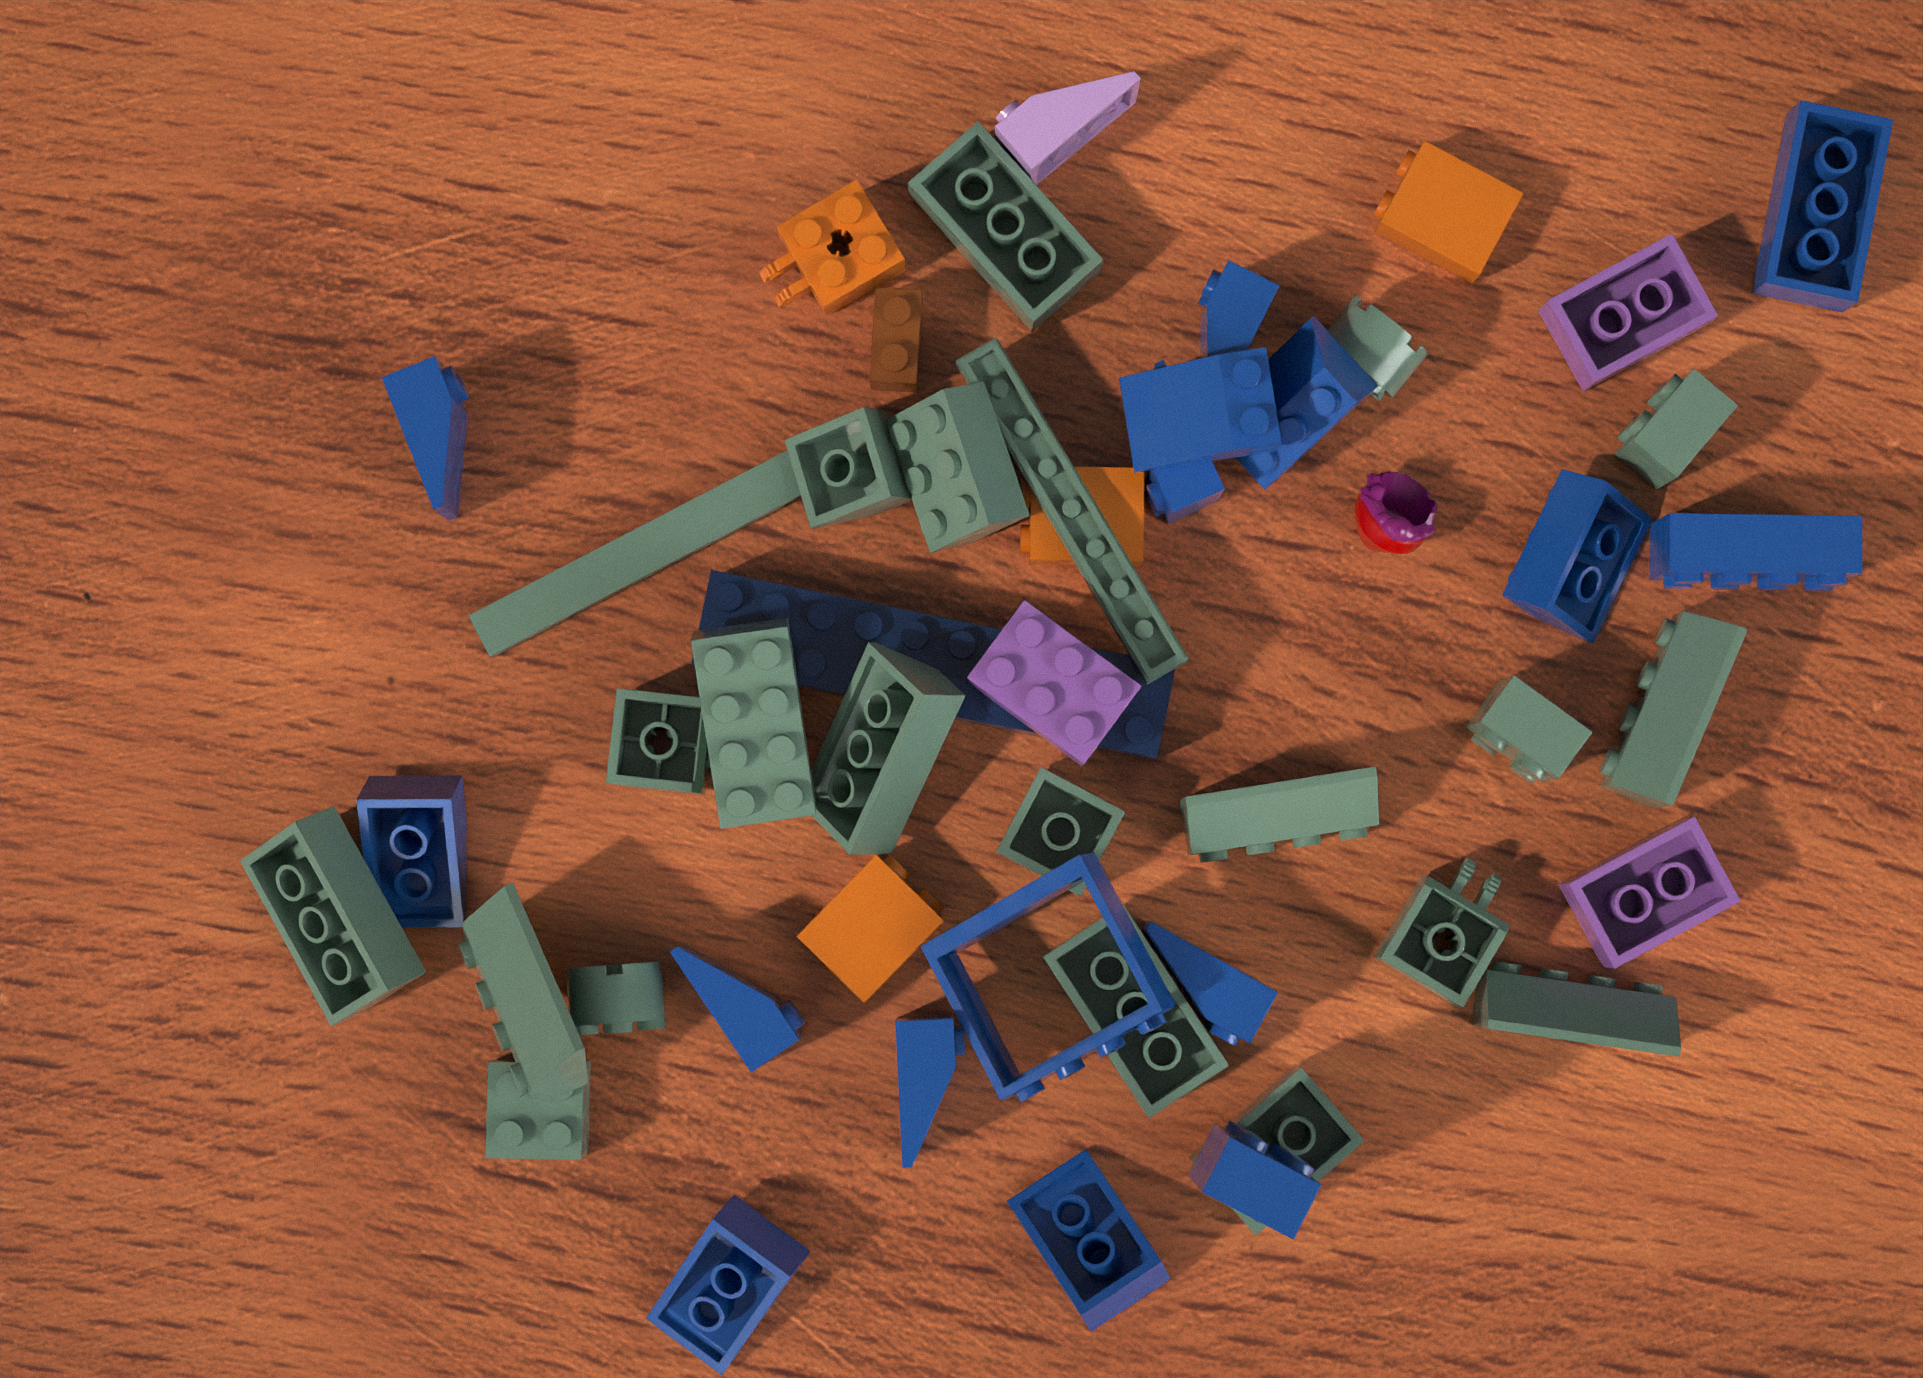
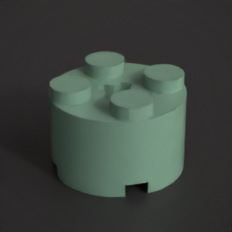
(1377, 346)
(616, 997)

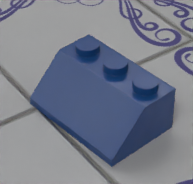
(1313, 392)
(1577, 555)

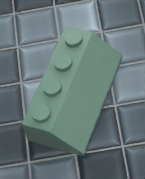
(1671, 708)
(881, 749)
(1280, 812)
(524, 998)
(1577, 1011)

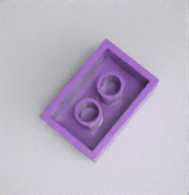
(1627, 312)
(1053, 683)
(1649, 892)

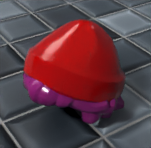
(1394, 513)

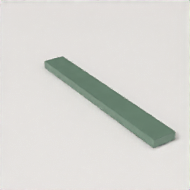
(1075, 515)
(636, 555)

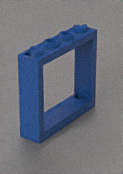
(972, 1013)

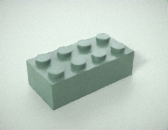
(1005, 226)
(753, 722)
(332, 915)
(1104, 990)

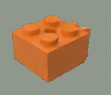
(832, 278)

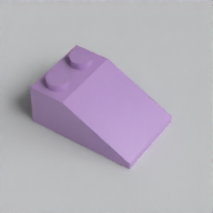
(1061, 121)

